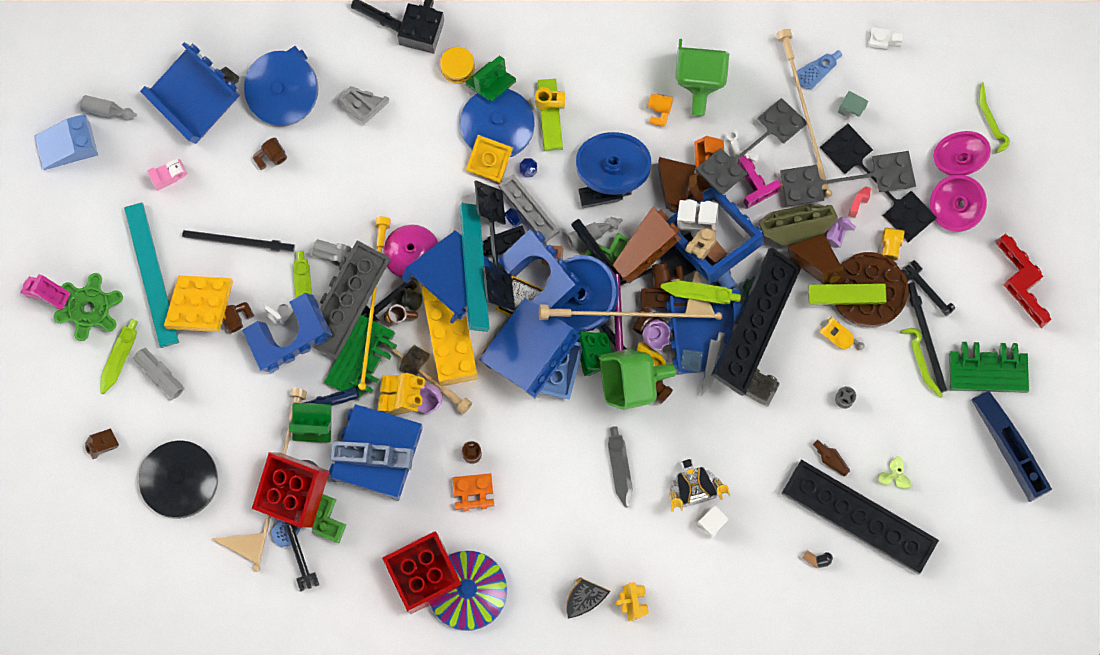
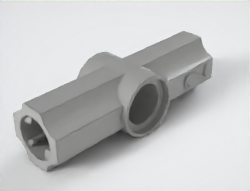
(330, 251)
(158, 373)

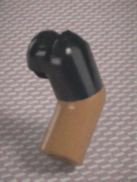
(818, 561)

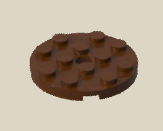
(874, 269)

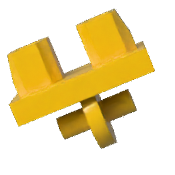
(629, 601)

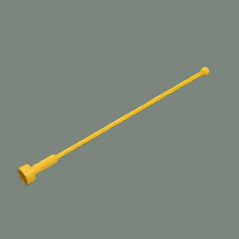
(382, 224)

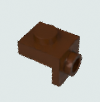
(697, 185)
(101, 443)

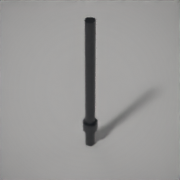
(274, 245)
(916, 302)

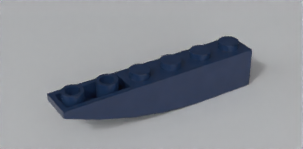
(1012, 447)

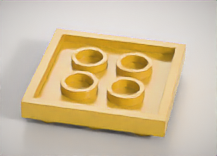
(198, 303)

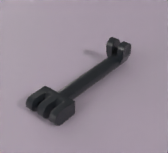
(914, 274)
(387, 300)
(306, 577)

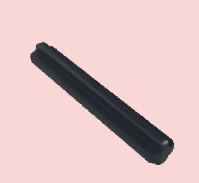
(591, 244)

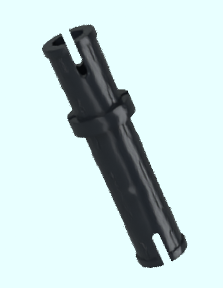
(372, 12)

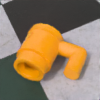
(662, 104)

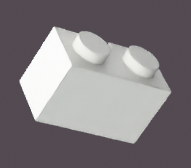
(697, 216)

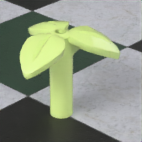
(897, 469)

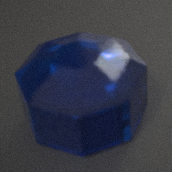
(528, 167)
(513, 217)

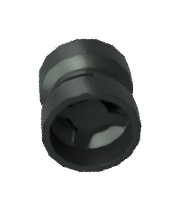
(409, 299)

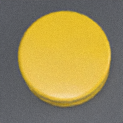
(457, 64)

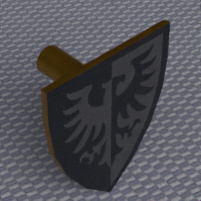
(584, 597)

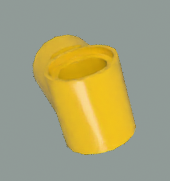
(545, 92)
(892, 241)

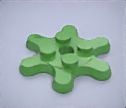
(89, 294)

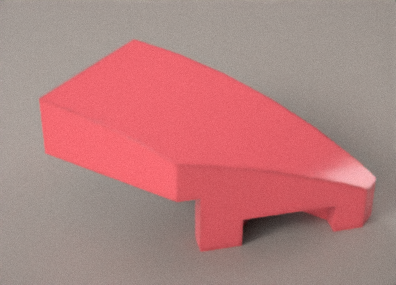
(862, 196)

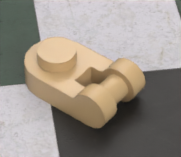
(706, 239)

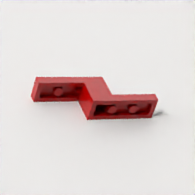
(1024, 280)

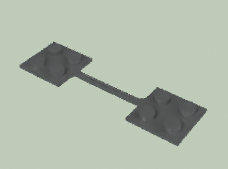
(724, 170)
(804, 184)

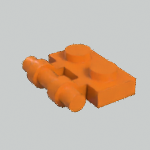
(473, 486)

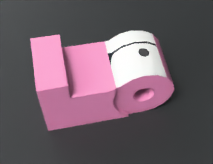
(167, 174)

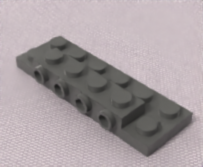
(350, 294)

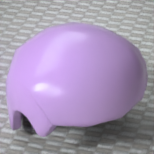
(656, 334)
(431, 398)

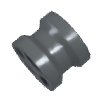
(848, 394)

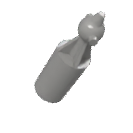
(104, 108)
(595, 230)

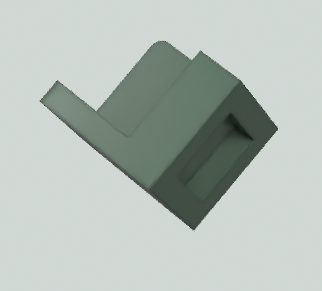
(853, 103)

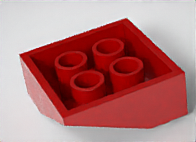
(290, 489)
(422, 572)

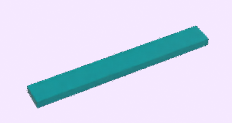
(473, 268)
(150, 272)

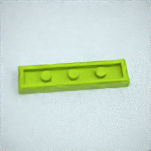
(550, 119)
(846, 294)

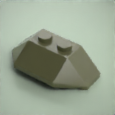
(798, 223)

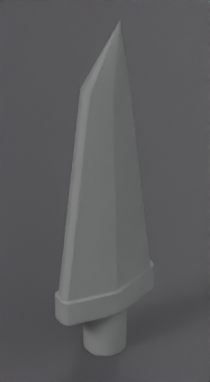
(714, 353)

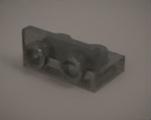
(762, 388)

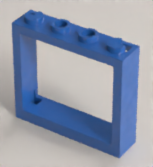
(706, 270)

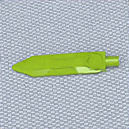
(302, 275)
(701, 292)
(118, 356)

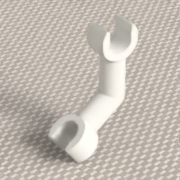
(736, 149)

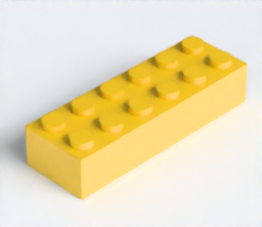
(449, 342)

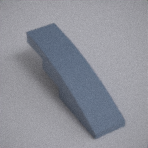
(371, 455)

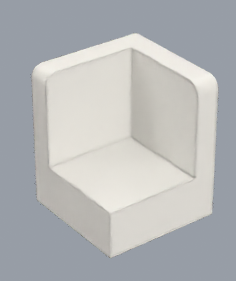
(712, 521)

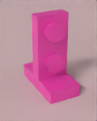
(757, 184)
(45, 290)

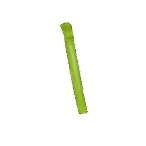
(991, 121)
(920, 360)

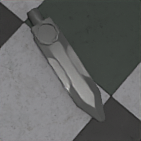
(620, 466)

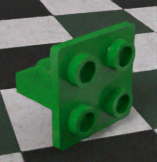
(491, 79)
(593, 345)
(311, 422)

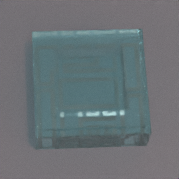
(691, 360)

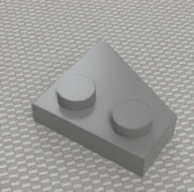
(362, 103)

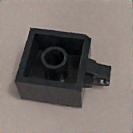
(421, 27)

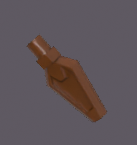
(832, 458)

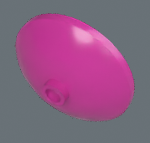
(962, 153)
(946, 200)
(398, 242)

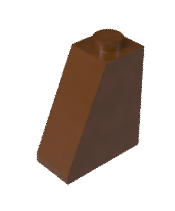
(674, 181)
(817, 259)

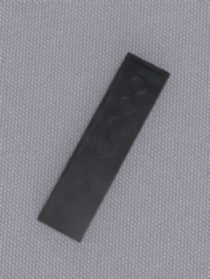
(756, 321)
(860, 517)

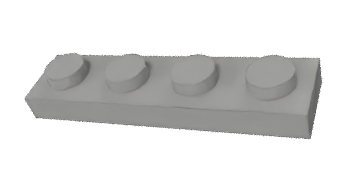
(528, 207)

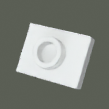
(273, 314)

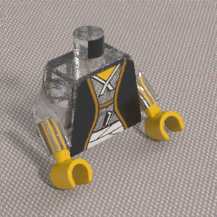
(695, 486)

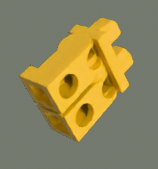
(402, 393)

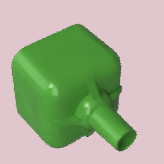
(701, 73)
(631, 378)

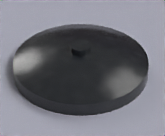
(178, 479)

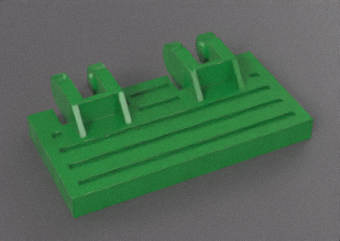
(348, 367)
(986, 372)

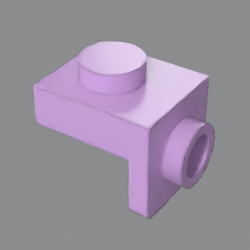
(836, 232)

